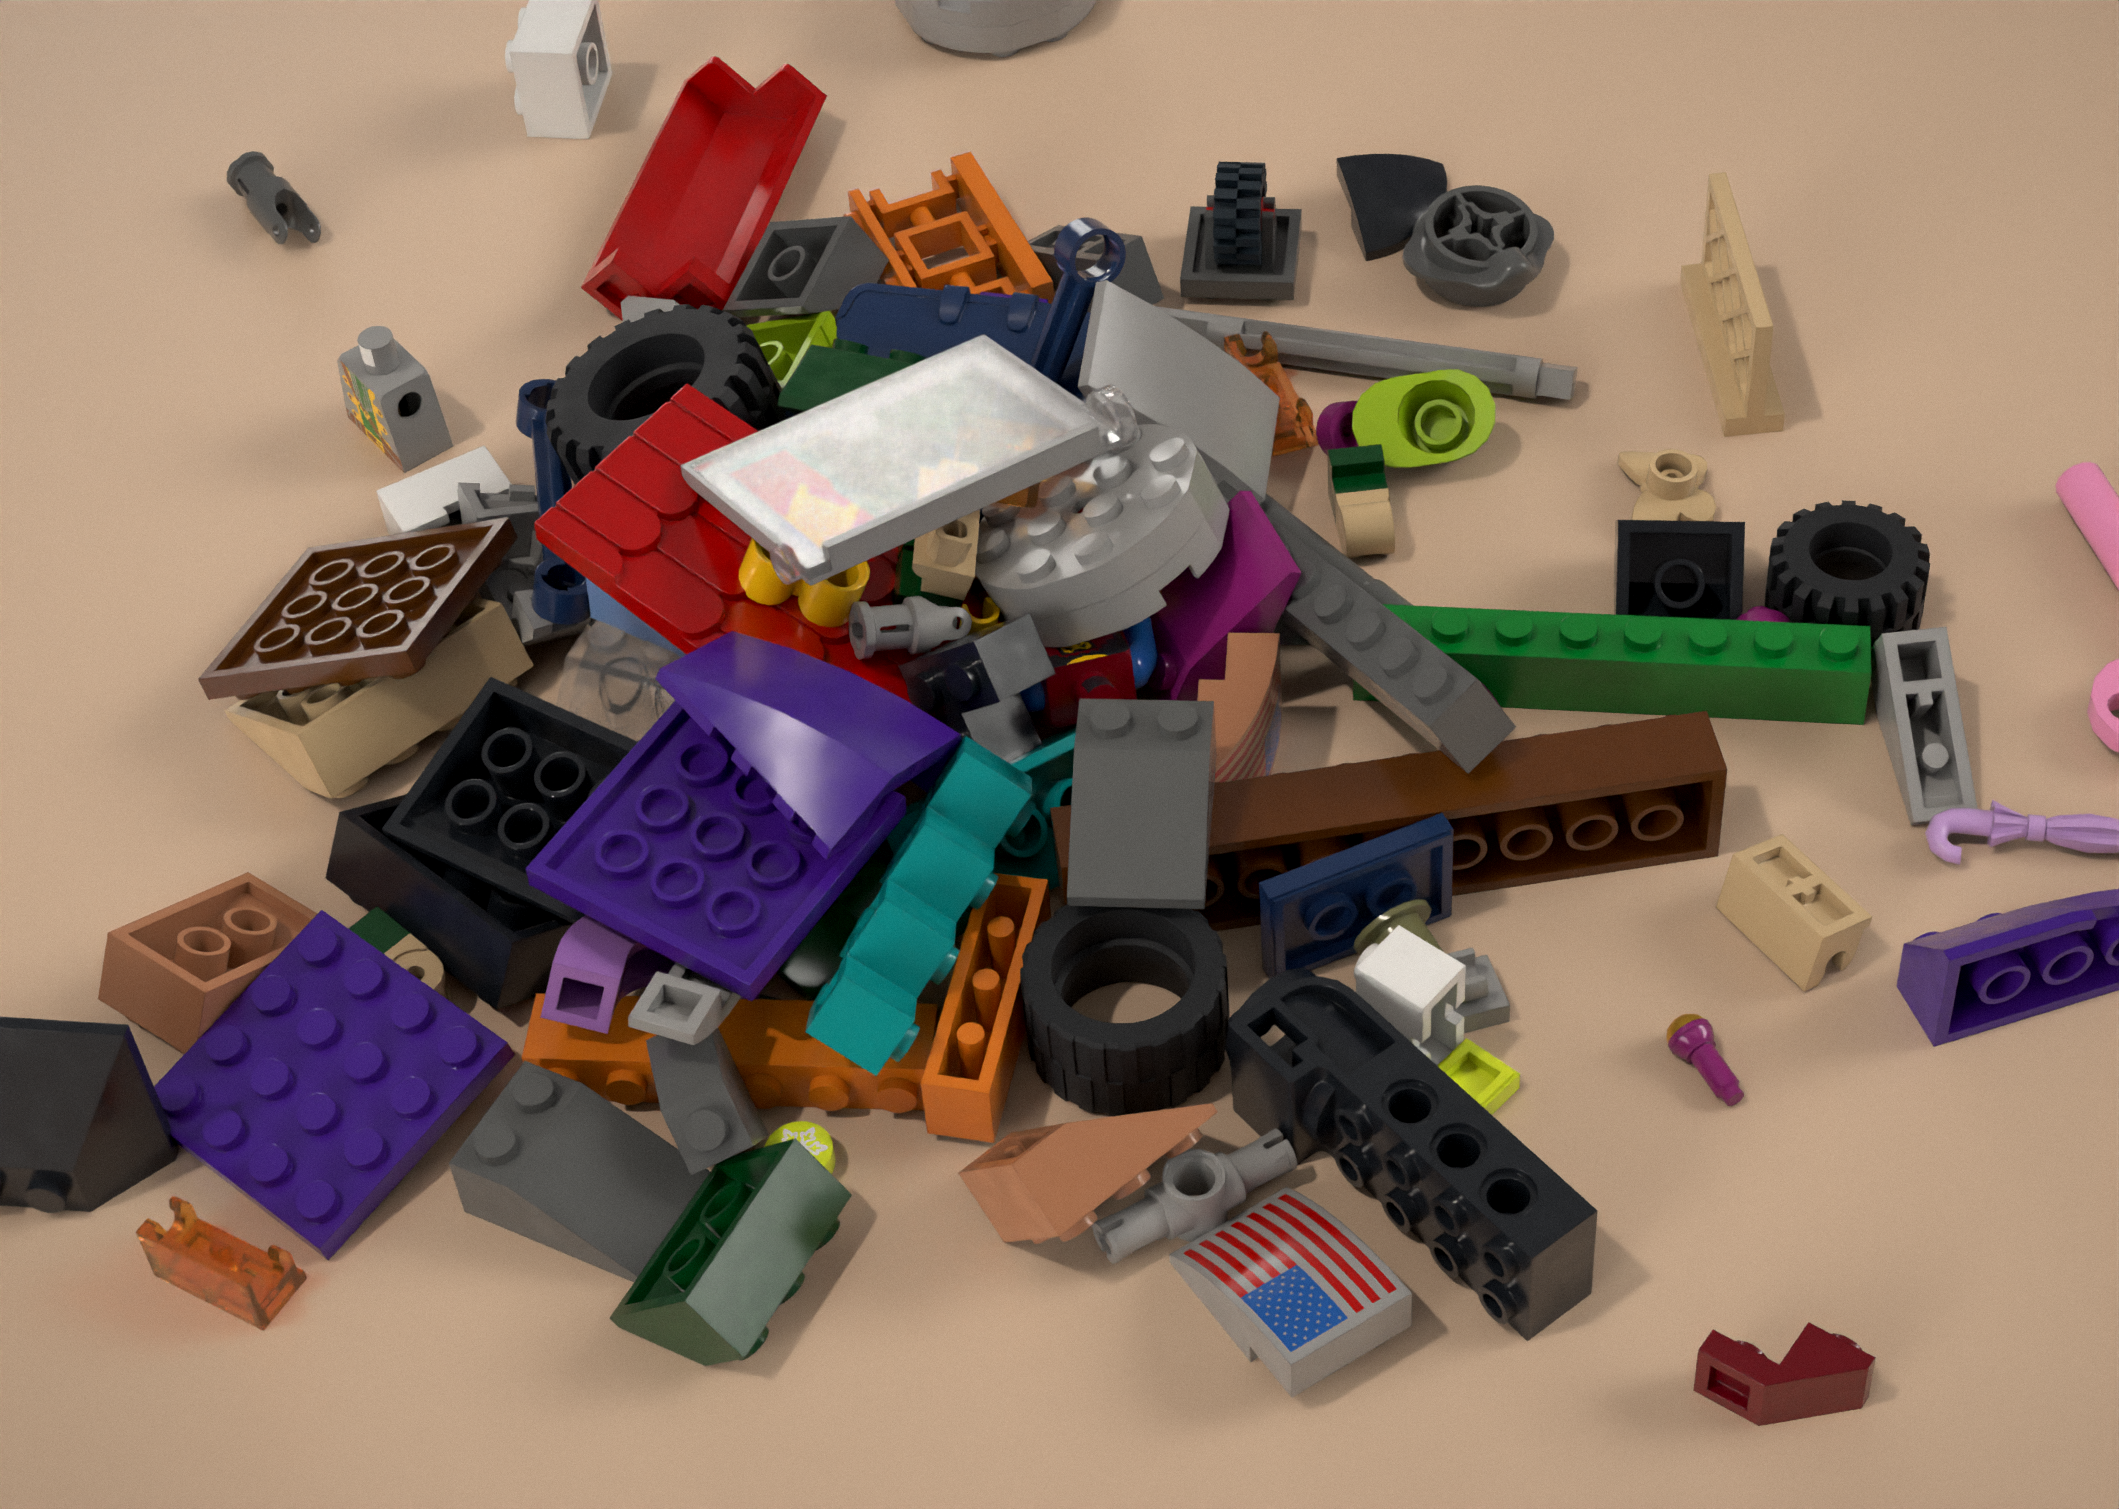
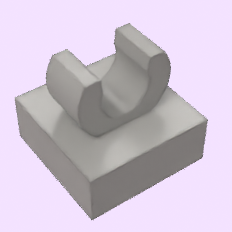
(1484, 996)

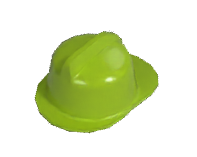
(1425, 417)

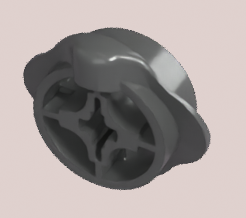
(1478, 246)

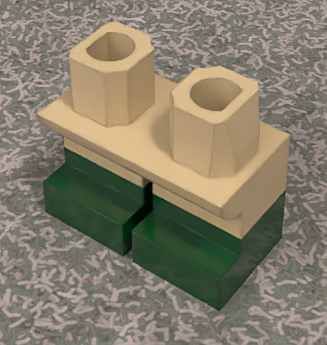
(939, 563)

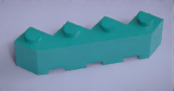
(913, 919)

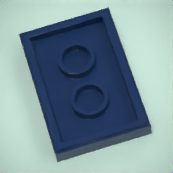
(1323, 906)

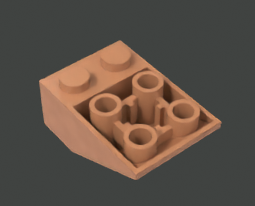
(1055, 1175)

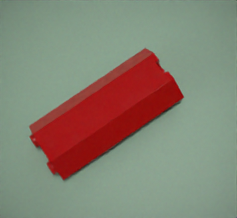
(706, 188)

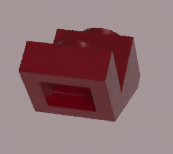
(1815, 1378)

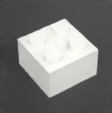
(559, 67)

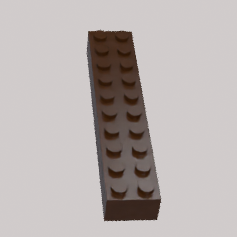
(1518, 819)

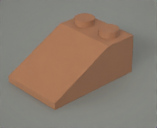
(197, 956)

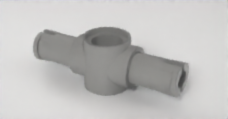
(1171, 1209)

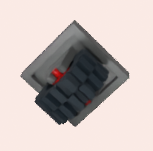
(1241, 240)

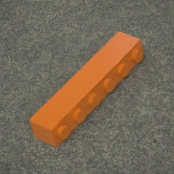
(767, 1044)

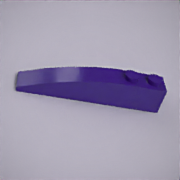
(2012, 965)

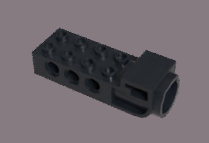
(1415, 1143)

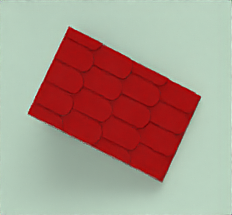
(671, 561)

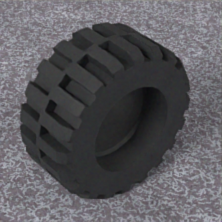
(643, 366)

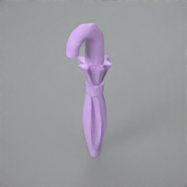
(2077, 832)

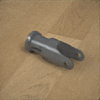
(271, 198)

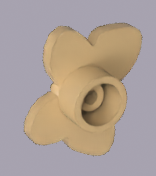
(1668, 485)

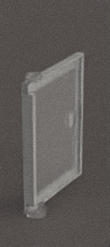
(904, 457)

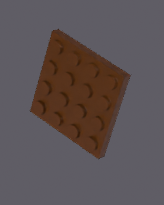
(359, 610)

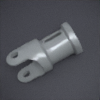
(917, 621)

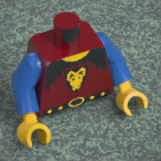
(1088, 670)

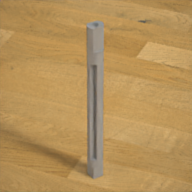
(1385, 356)

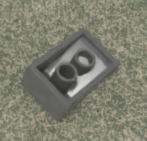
(1141, 803)
(573, 1173)

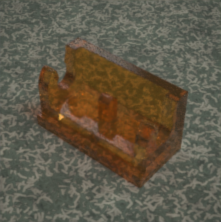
(1294, 417)
(220, 1266)

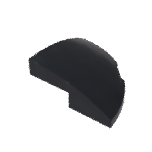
(1388, 197)

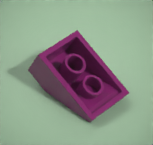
(1236, 594)

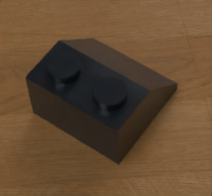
(1679, 568)

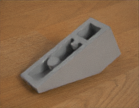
(1922, 721)

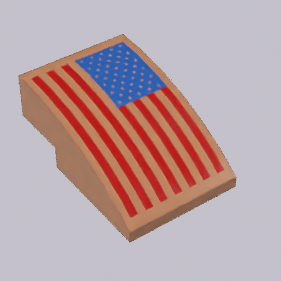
(1247, 707)

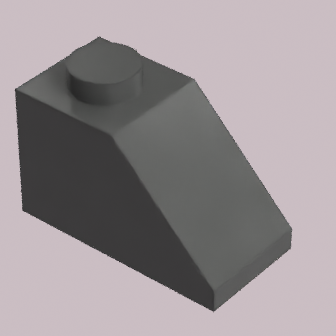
(704, 1100)

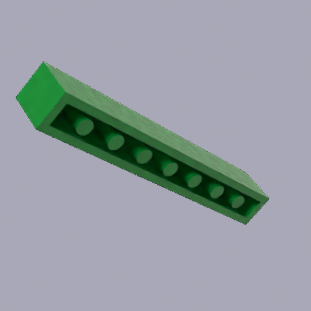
(1654, 663)

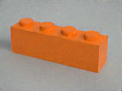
(983, 1014)

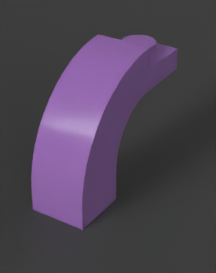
(594, 972)

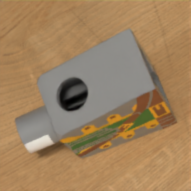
(379, 380)

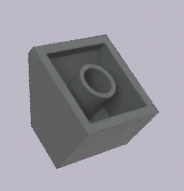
(806, 268)

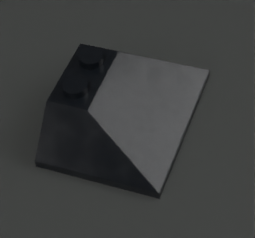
(76, 1115)

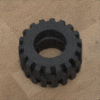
(1849, 569)

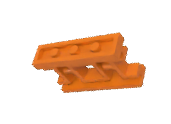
(932, 226)

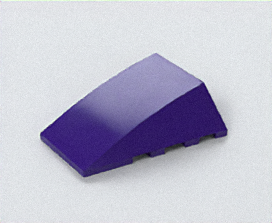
(809, 731)

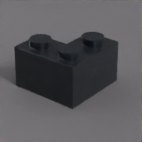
(978, 683)

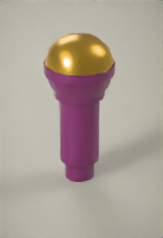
(1693, 1040)

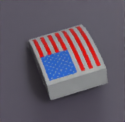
(1295, 1288)

